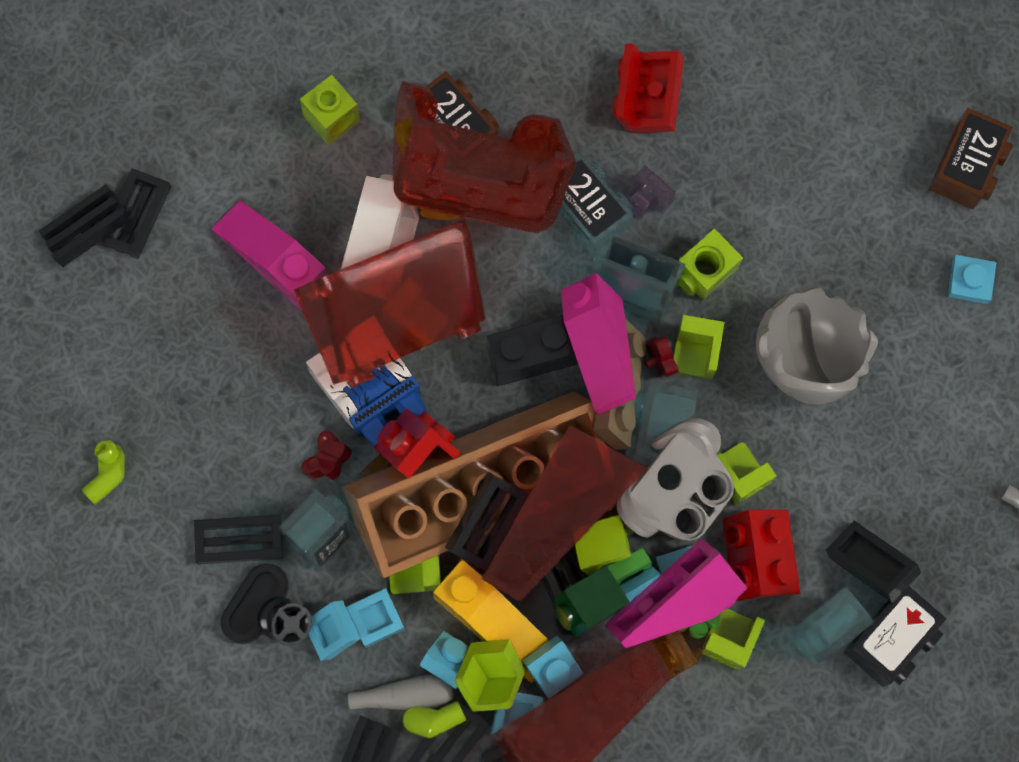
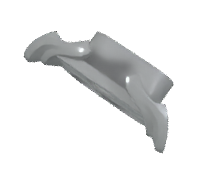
(693, 451)

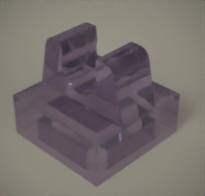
(650, 192)

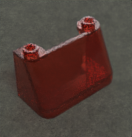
(477, 173)
(395, 303)

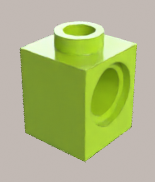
(330, 110)
(716, 251)

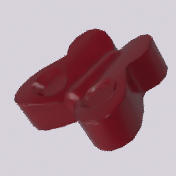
(661, 356)
(328, 459)

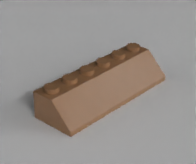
(415, 517)

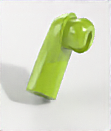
(110, 471)
(431, 722)

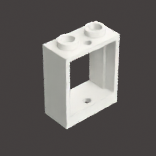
(379, 222)

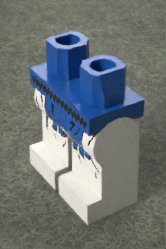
(374, 401)

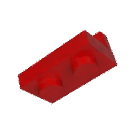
(648, 90)
(411, 441)
(762, 553)

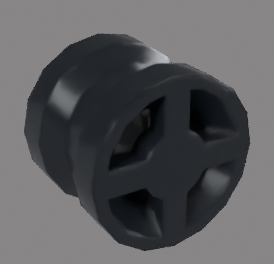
(294, 623)

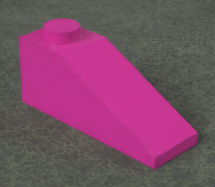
(269, 250)
(600, 341)
(683, 595)

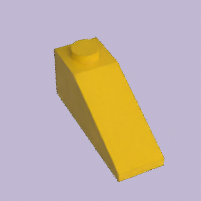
(487, 611)

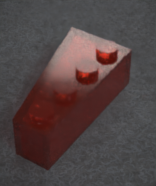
(563, 505)
(587, 714)

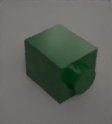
(590, 602)

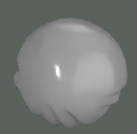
(814, 346)

